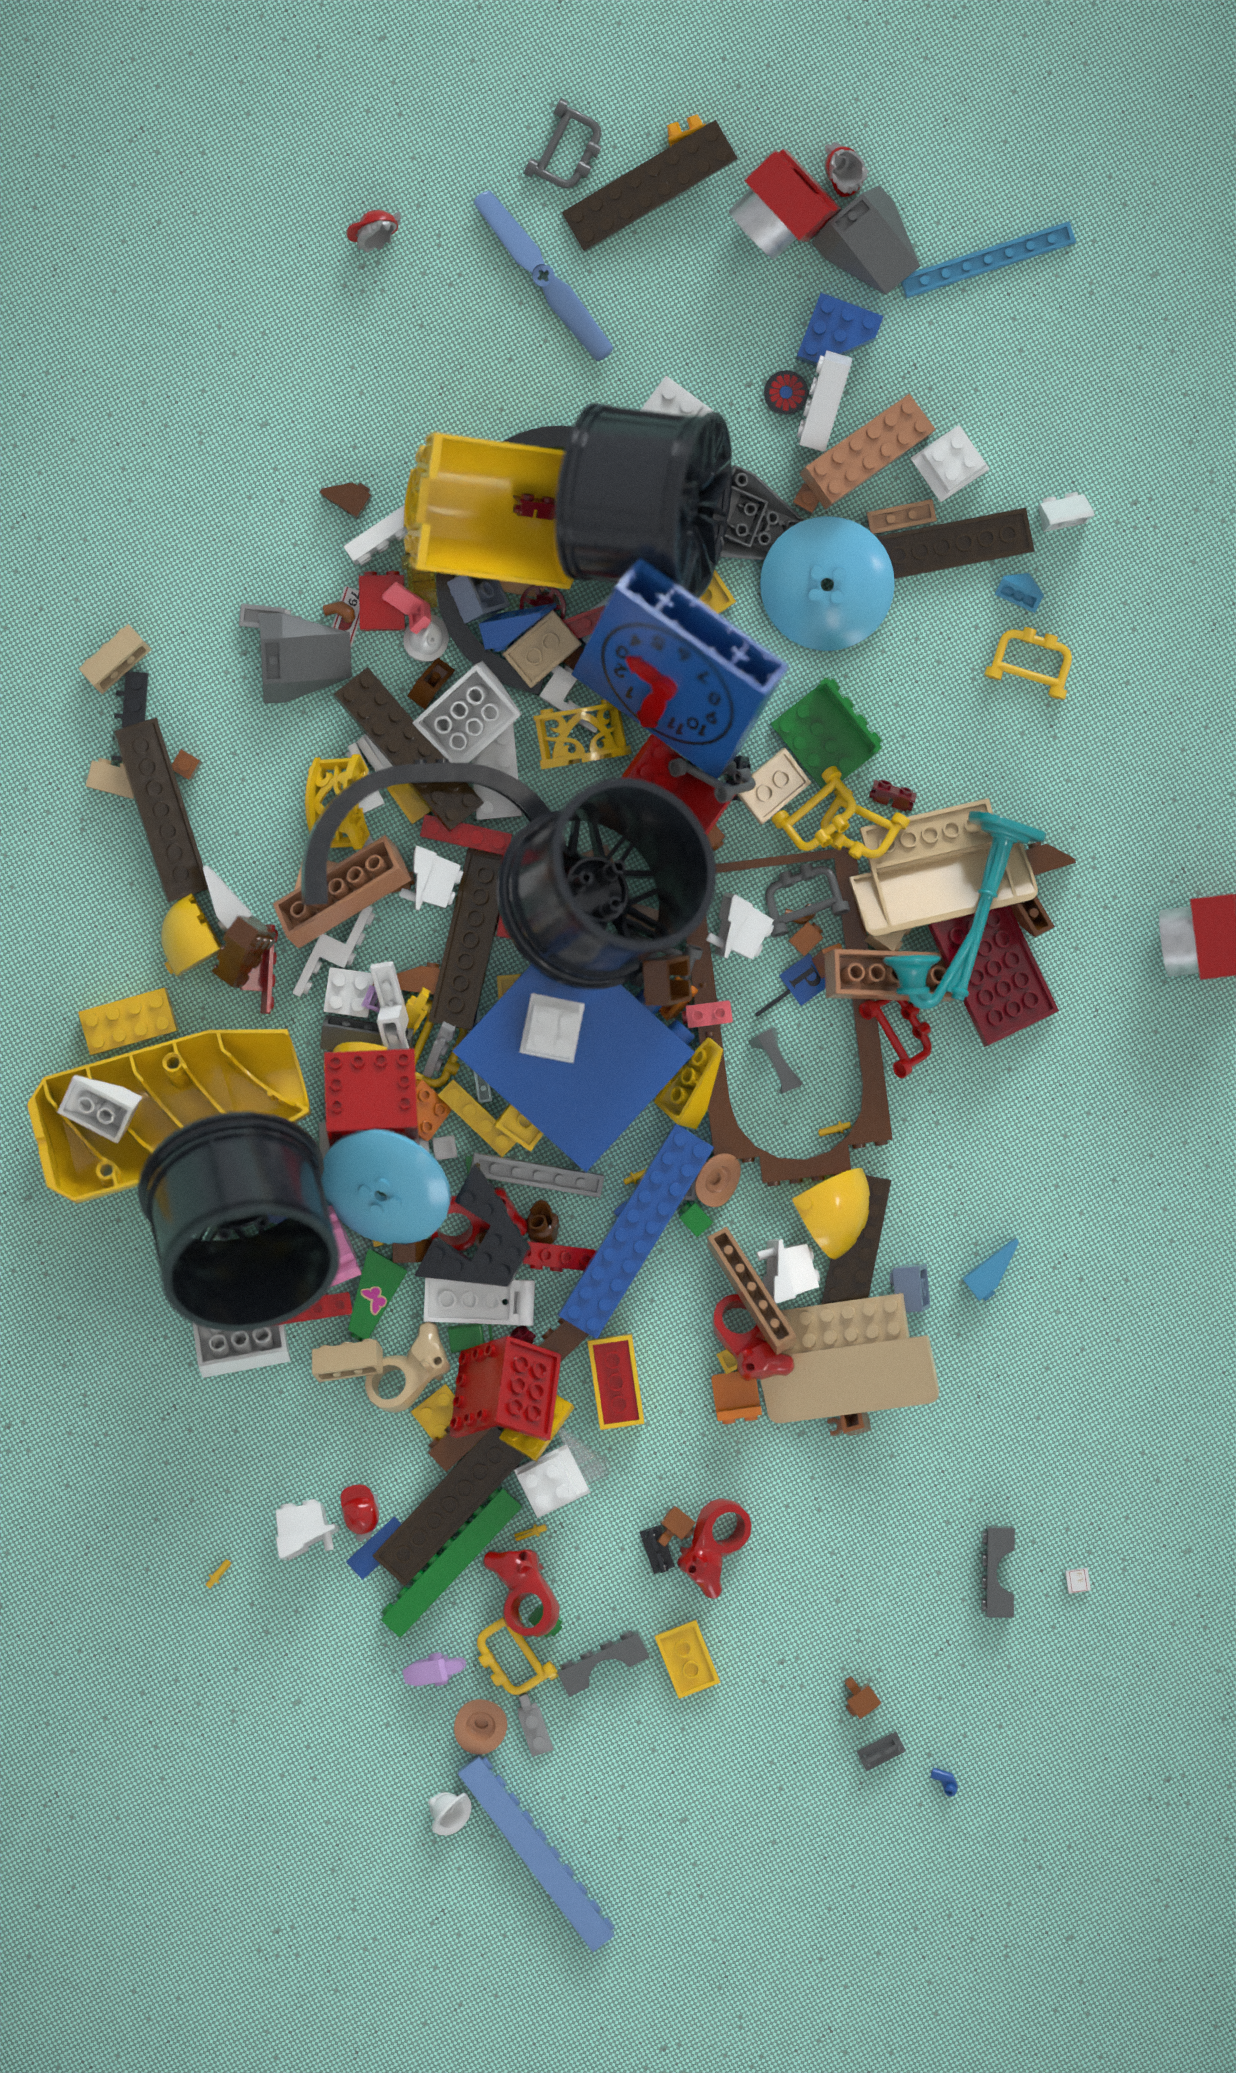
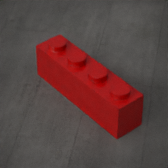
(466, 836)

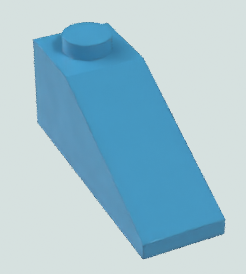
(989, 1273)

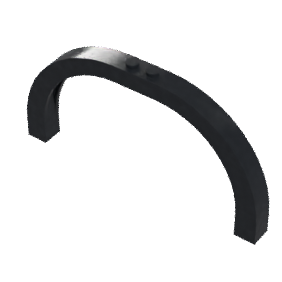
(545, 437)
(324, 829)

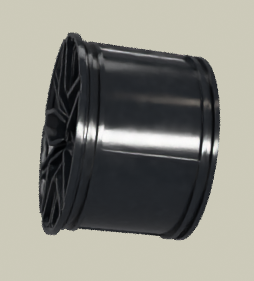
(644, 491)
(562, 907)
(227, 1177)

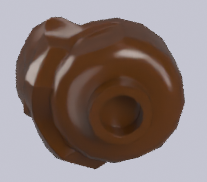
(542, 1223)

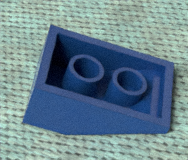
(505, 627)

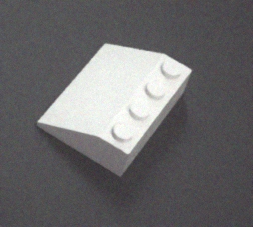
(468, 715)
(236, 1351)

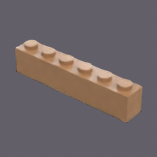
(751, 1290)

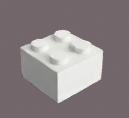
(347, 991)

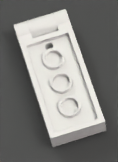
(377, 538)
(501, 756)
(479, 1303)

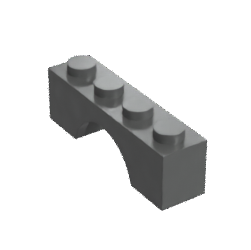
(997, 1600)
(576, 1674)

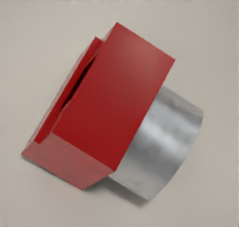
(782, 204)
(1200, 937)

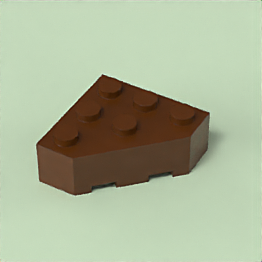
(243, 950)

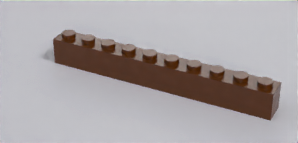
(450, 1450)

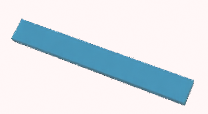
(988, 259)

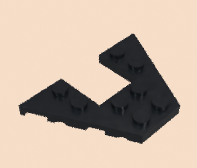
(498, 1254)

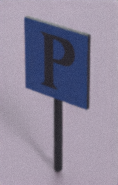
(801, 980)

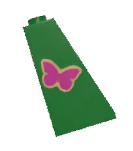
(375, 1290)

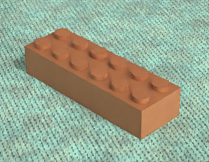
(867, 451)
(350, 888)
(866, 976)

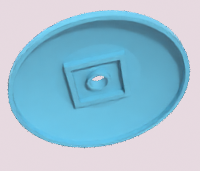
(822, 550)
(390, 1164)

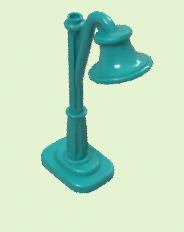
(914, 968)

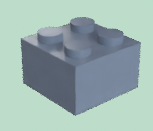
(477, 597)
(913, 1283)

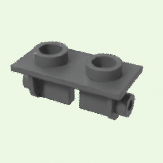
(881, 1751)

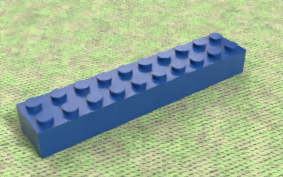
(635, 1231)

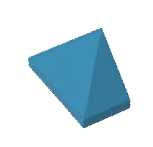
(1021, 591)

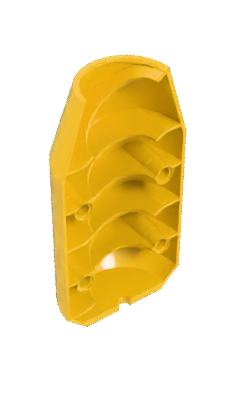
(212, 1077)

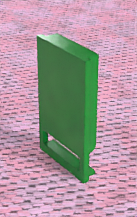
(467, 1336)

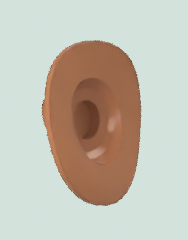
(717, 1180)
(480, 1726)

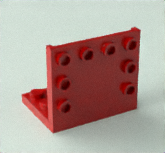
(652, 766)
(371, 1093)
(506, 1387)

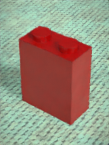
(373, 610)

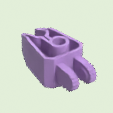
(435, 1669)

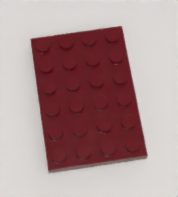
(1005, 980)

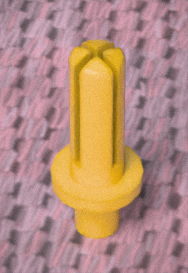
(834, 1129)
(634, 1177)
(536, 1530)
(218, 1573)

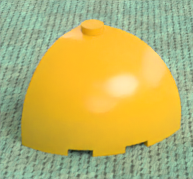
(187, 936)
(836, 1211)

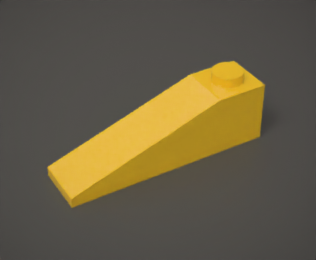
(689, 1091)

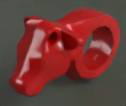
(477, 1225)
(749, 1349)
(704, 1557)
(522, 1576)

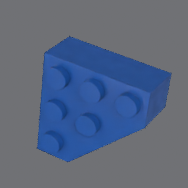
(837, 328)

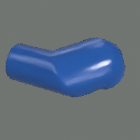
(947, 1779)

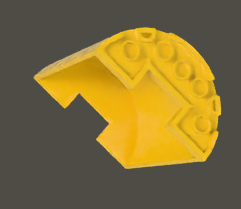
(464, 515)

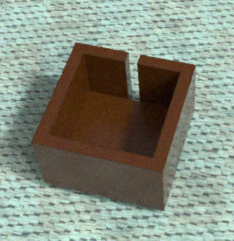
(659, 987)

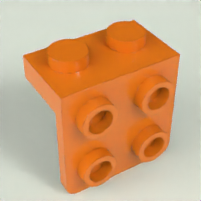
(430, 1110)
(735, 1398)

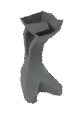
(769, 1043)

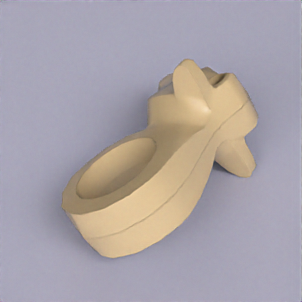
(422, 1364)

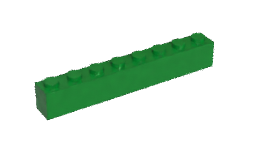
(451, 1562)

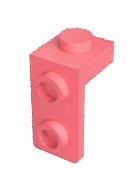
(411, 605)
(707, 1014)

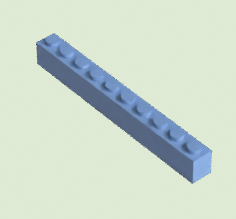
(536, 1853)

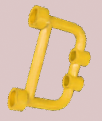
(1048, 642)
(839, 822)
(856, 848)
(451, 1065)
(499, 1677)

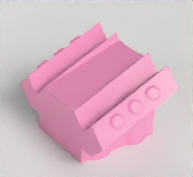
(348, 1263)

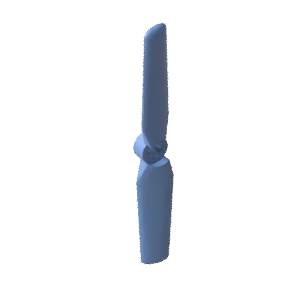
(557, 293)

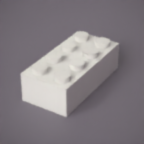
(826, 393)

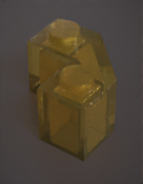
(420, 581)

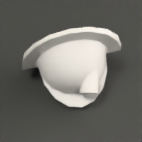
(429, 642)
(449, 1812)

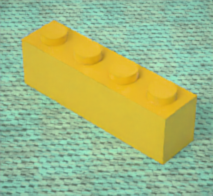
(476, 1117)

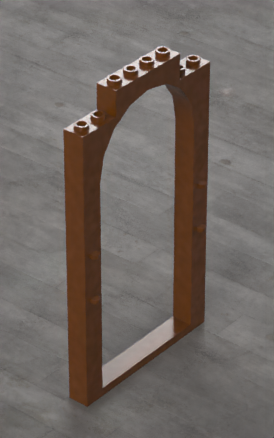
(873, 1118)

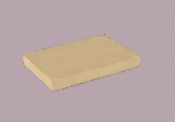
(542, 649)
(776, 785)

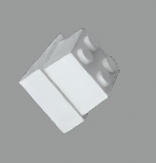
(674, 399)
(950, 463)
(433, 879)
(740, 928)
(551, 1028)
(788, 1270)
(552, 1480)
(301, 1528)

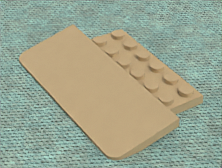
(934, 871)
(851, 1362)

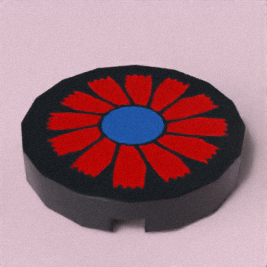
(785, 392)

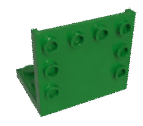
(827, 732)

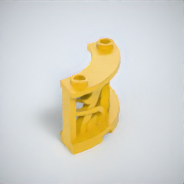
(612, 746)
(321, 782)

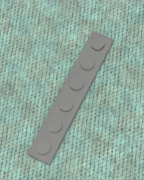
(539, 1175)

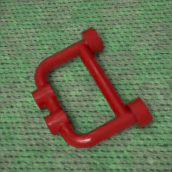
(920, 1030)

